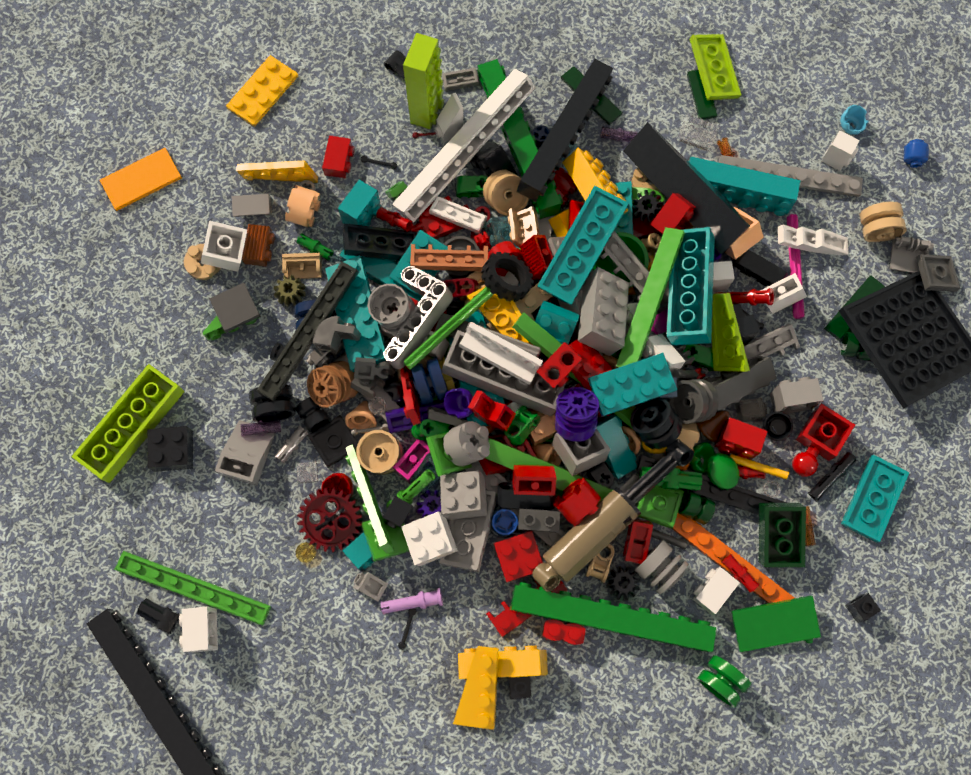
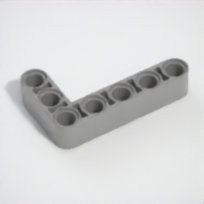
(425, 313)

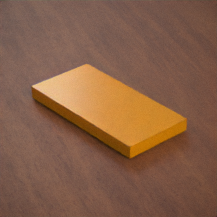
(140, 179)

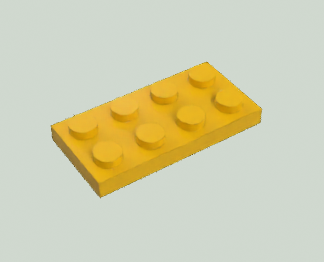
(262, 90)

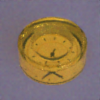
(305, 552)

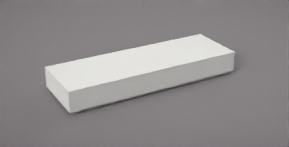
(458, 214)

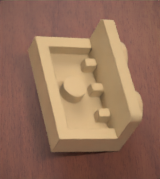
(523, 225)

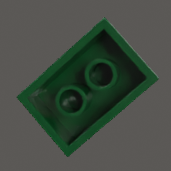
(782, 534)

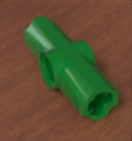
(678, 479)

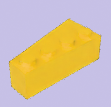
(510, 662)

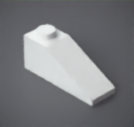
(450, 119)

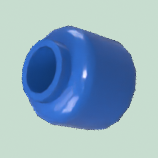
(916, 153)

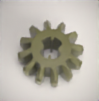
(292, 284)

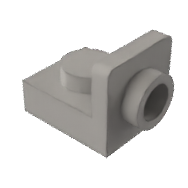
(370, 585)

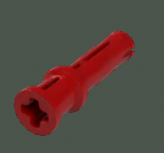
(753, 297)

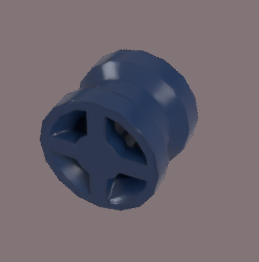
(540, 132)

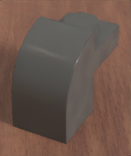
(331, 331)

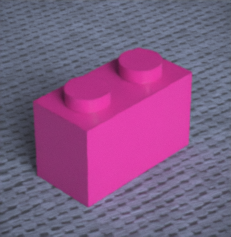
(411, 460)

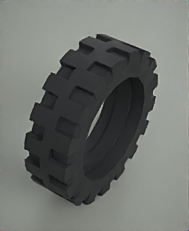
(499, 286)

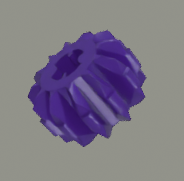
(426, 501)

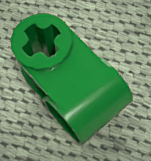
(469, 186)
(702, 355)
(523, 422)
(429, 428)

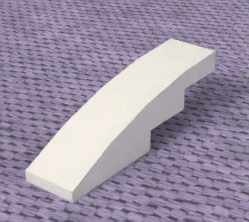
(813, 241)

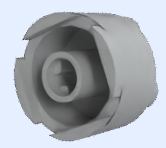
(467, 443)

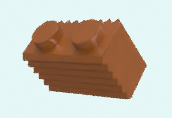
(257, 245)

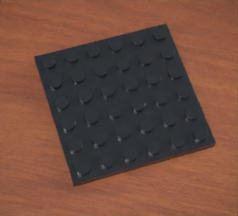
(910, 338)

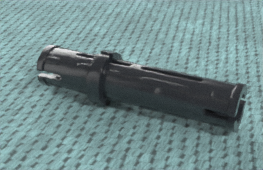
(838, 469)

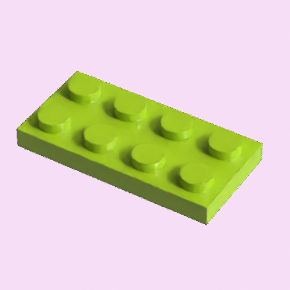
(715, 67)

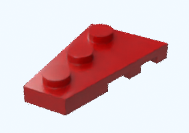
(410, 396)

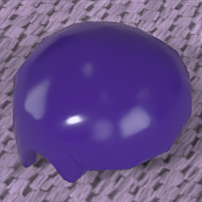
(457, 402)

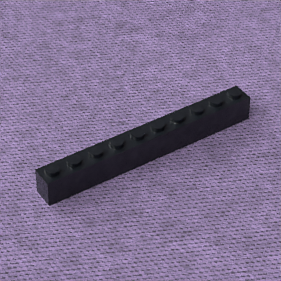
(564, 131)
(151, 695)

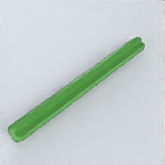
(444, 331)

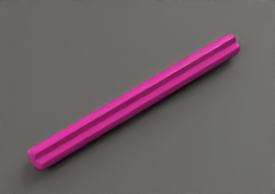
(795, 267)

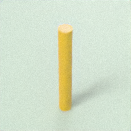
(760, 467)

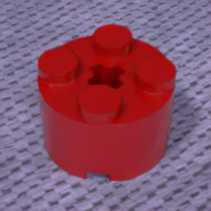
(577, 501)

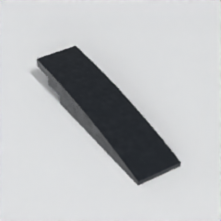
(675, 174)

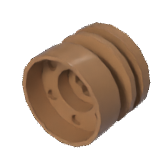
(331, 384)

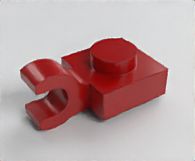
(482, 240)

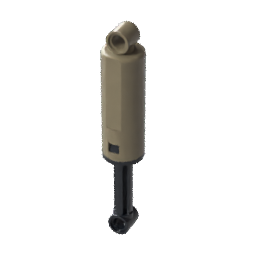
(602, 527)

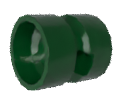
(853, 347)
(696, 507)

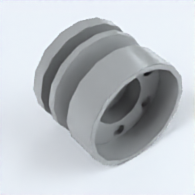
(384, 301)
(662, 567)

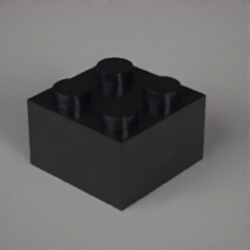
(170, 448)

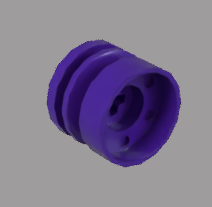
(576, 414)

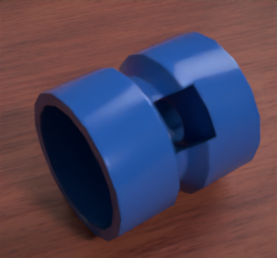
(504, 522)

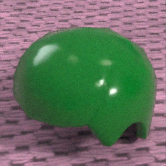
(704, 451)

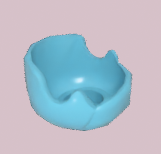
(856, 115)

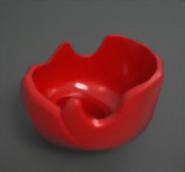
(339, 481)

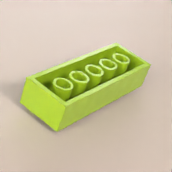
(424, 81)
(127, 424)

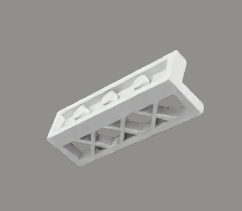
(500, 353)

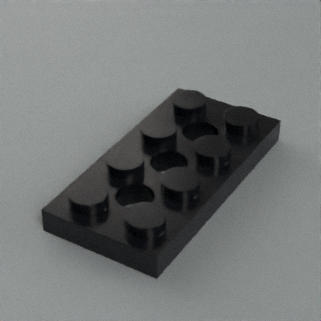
(372, 235)

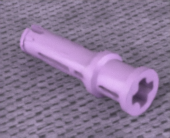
(421, 600)

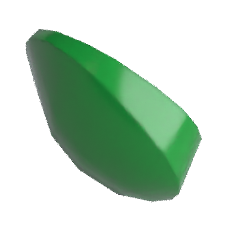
(722, 471)

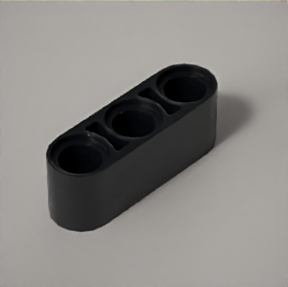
(759, 268)
(507, 499)

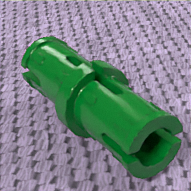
(315, 246)

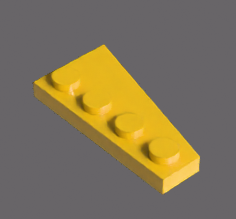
(281, 171)
(500, 314)
(478, 698)

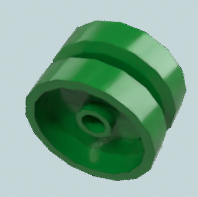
(724, 681)

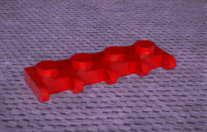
(509, 620)

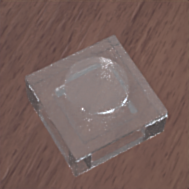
(307, 472)

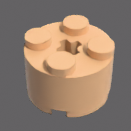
(302, 205)

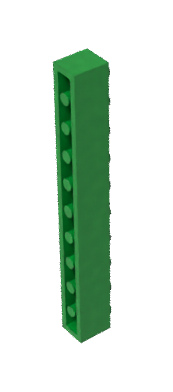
(518, 138)
(613, 618)

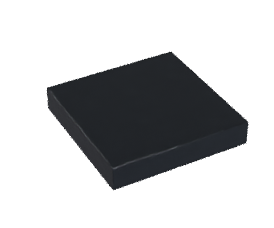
(332, 440)

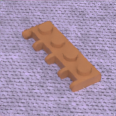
(448, 259)

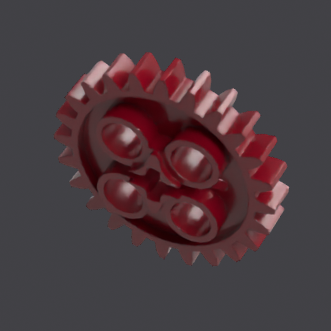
(318, 505)

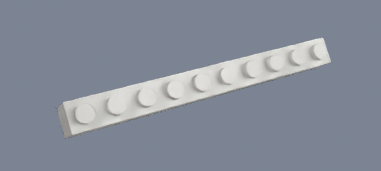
(464, 145)

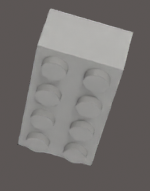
(603, 312)

